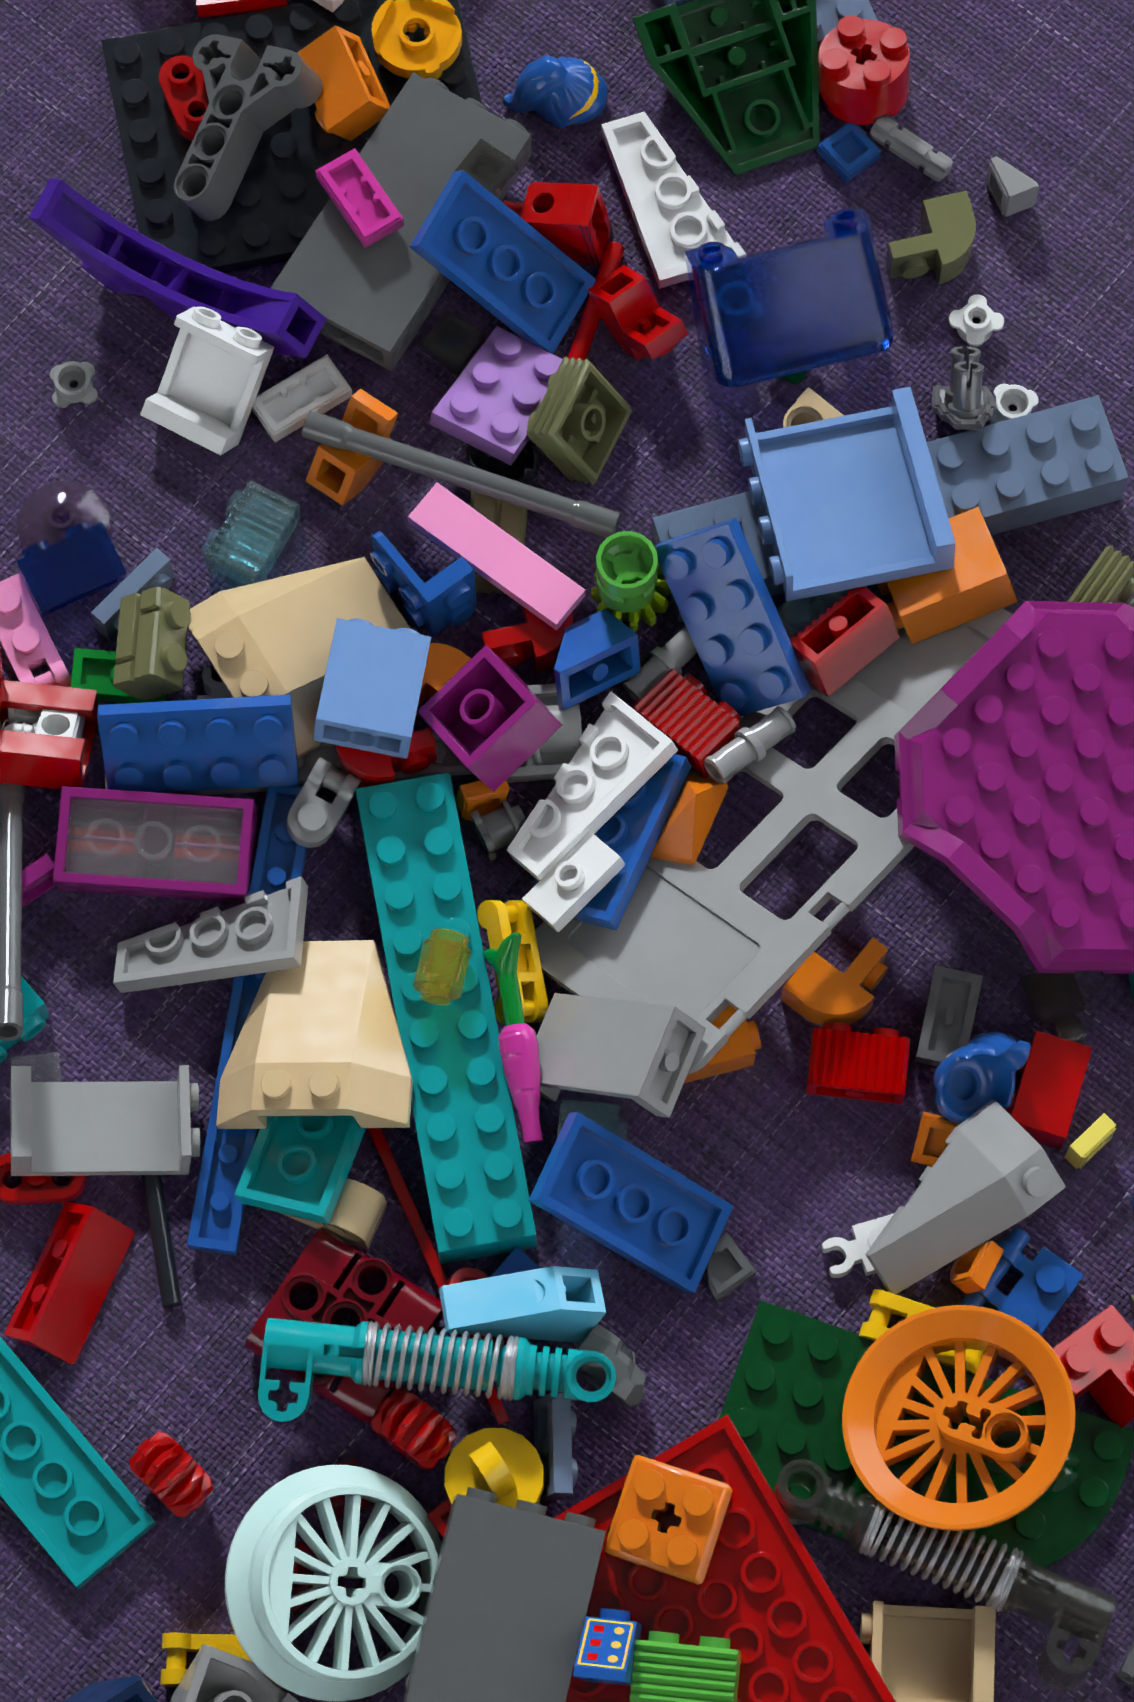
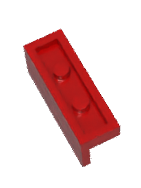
(70, 1282)

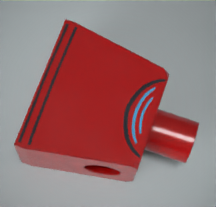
(569, 217)

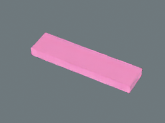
(496, 556)

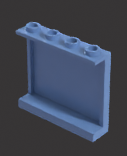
(848, 500)

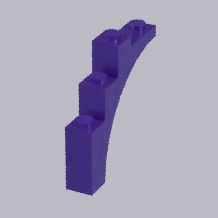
(140, 266)

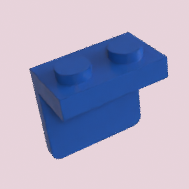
(436, 604)

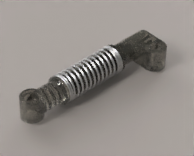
(1003, 1578)

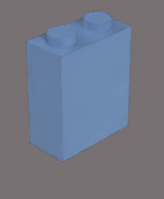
(371, 687)

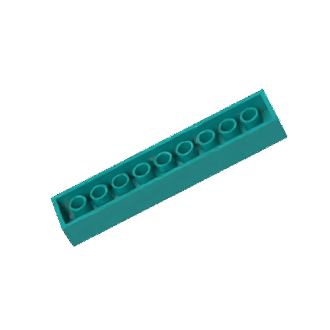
(451, 1049)

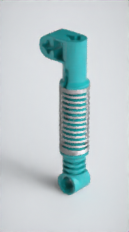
(420, 1359)

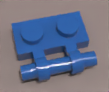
(1039, 1292)

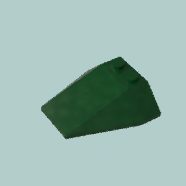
(740, 74)

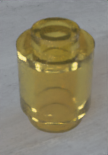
(442, 966)

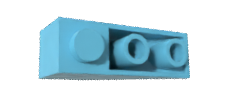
(530, 1304)

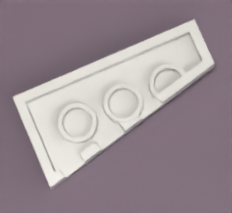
(661, 198)
(601, 777)

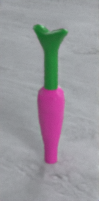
(517, 1040)

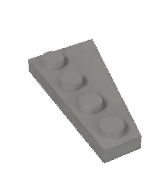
(240, 941)

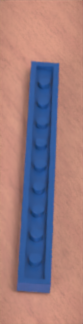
(216, 1211)

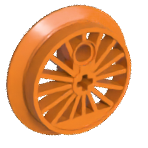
(883, 1393)

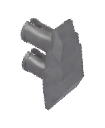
(964, 402)

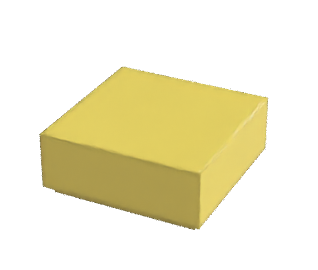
(1090, 1141)

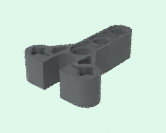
(244, 102)

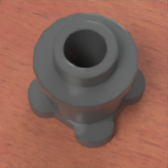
(497, 827)

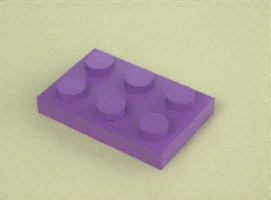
(497, 395)

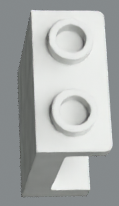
(209, 380)

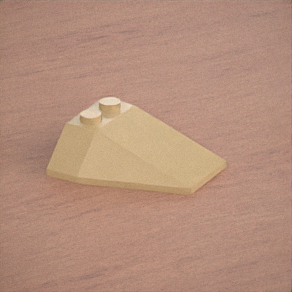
(281, 631)
(320, 1045)

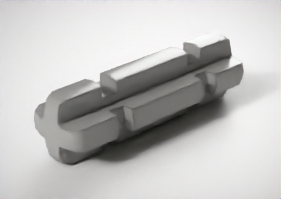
(911, 148)

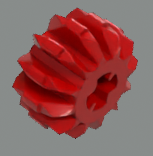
(413, 1429)
(171, 1474)

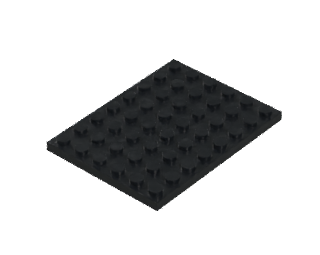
(280, 187)

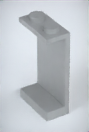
(617, 1050)
(102, 1126)

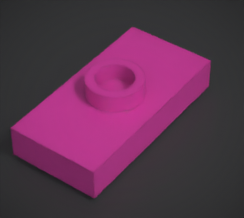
(359, 198)

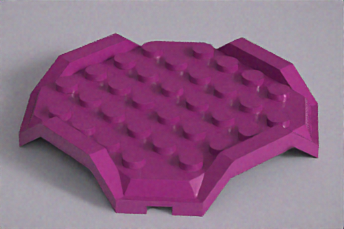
(1030, 781)

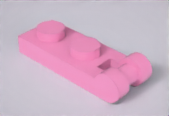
(26, 636)

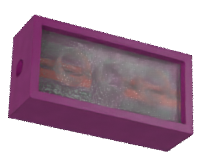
(155, 844)

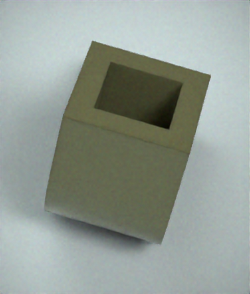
(945, 244)

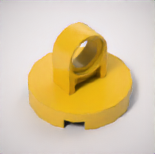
(496, 1463)

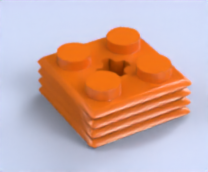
(683, 1549)

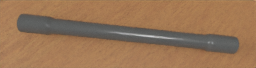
(345, 436)
(11, 844)

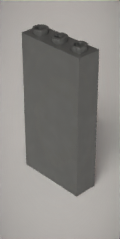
(386, 291)
(505, 1604)

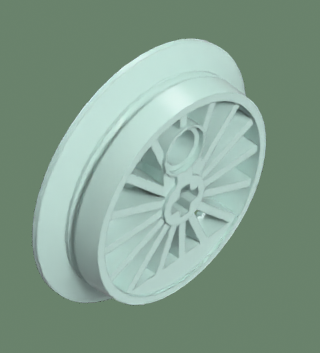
(262, 1578)

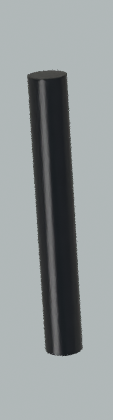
(161, 1241)

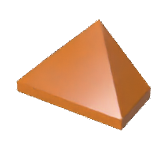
(690, 820)

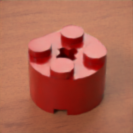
(864, 70)

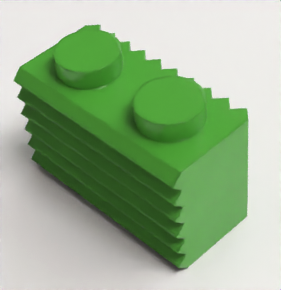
(684, 1672)

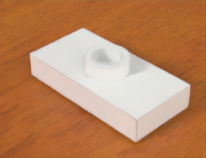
(287, 404)
(573, 881)

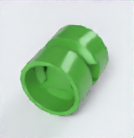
(626, 571)

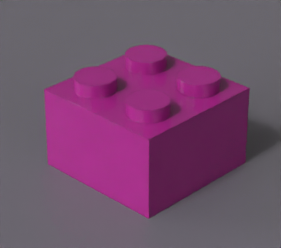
(489, 718)

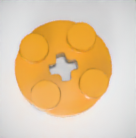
(424, 57)

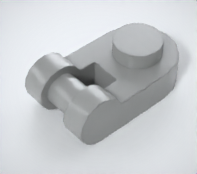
(312, 818)

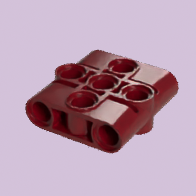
(330, 1272)

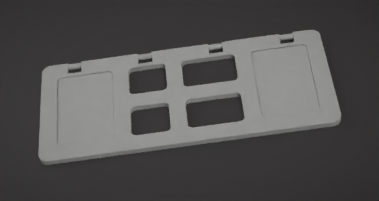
(691, 929)

